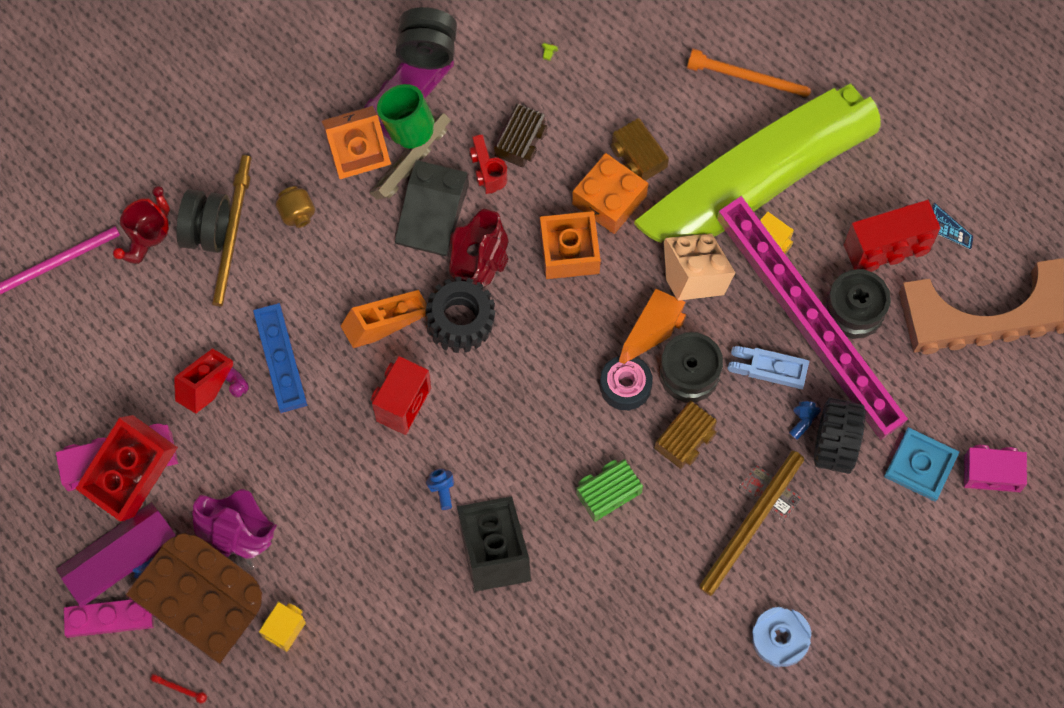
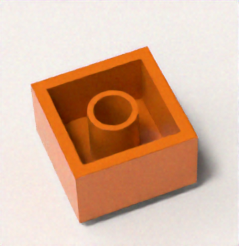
(356, 142)
(610, 192)
(570, 245)

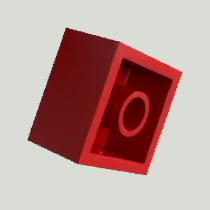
(401, 395)

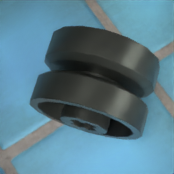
(426, 38)
(203, 220)
(858, 302)
(691, 367)

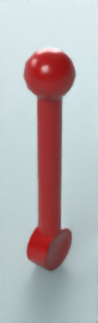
(200, 697)

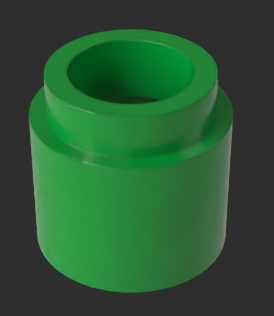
(406, 116)

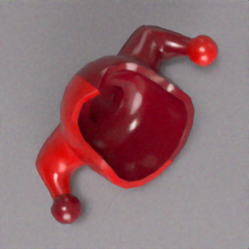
(144, 225)

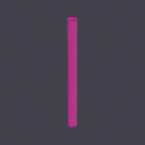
(58, 259)

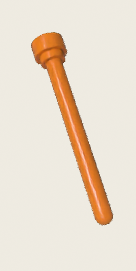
(700, 61)

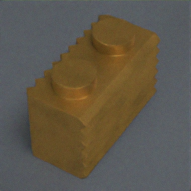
(639, 150)
(686, 435)

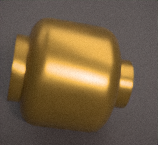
(295, 207)

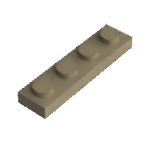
(404, 164)

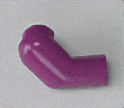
(238, 383)

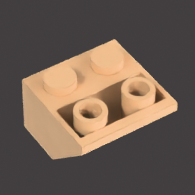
(696, 267)

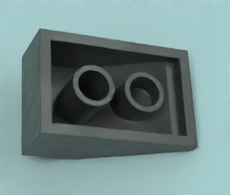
(431, 207)
(494, 544)

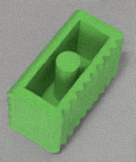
(608, 489)

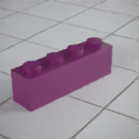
(423, 79)

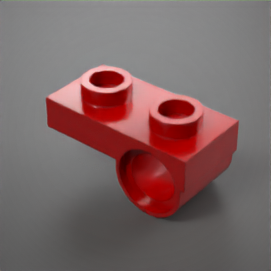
(487, 166)

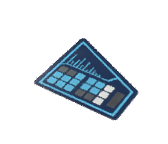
(952, 229)

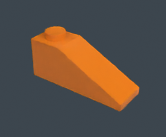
(383, 317)
(654, 325)

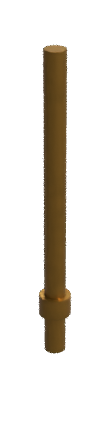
(241, 183)

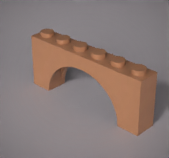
(938, 325)

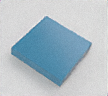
(921, 464)

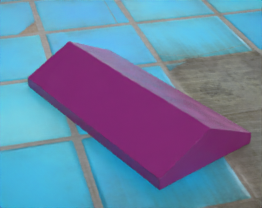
(115, 554)

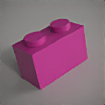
(995, 469)

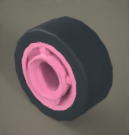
(626, 397)

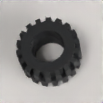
(462, 294)
(839, 435)

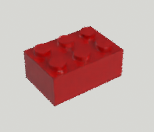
(892, 236)
(126, 468)

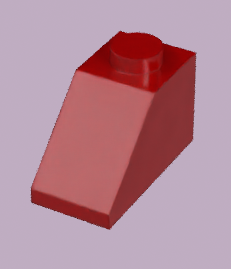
(202, 380)

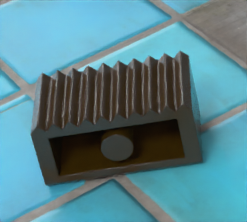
(520, 136)

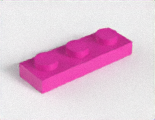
(105, 618)

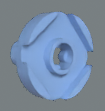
(785, 621)

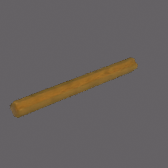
(751, 523)

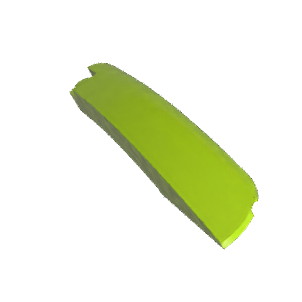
(765, 164)

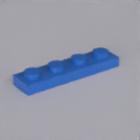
(280, 358)

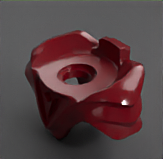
(489, 233)

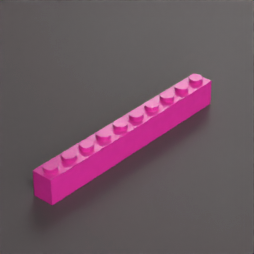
(811, 317)

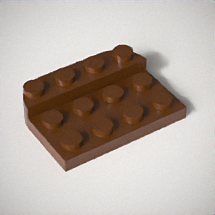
(198, 594)

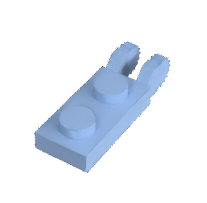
(770, 366)

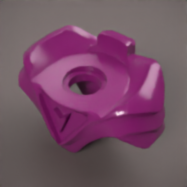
(233, 524)

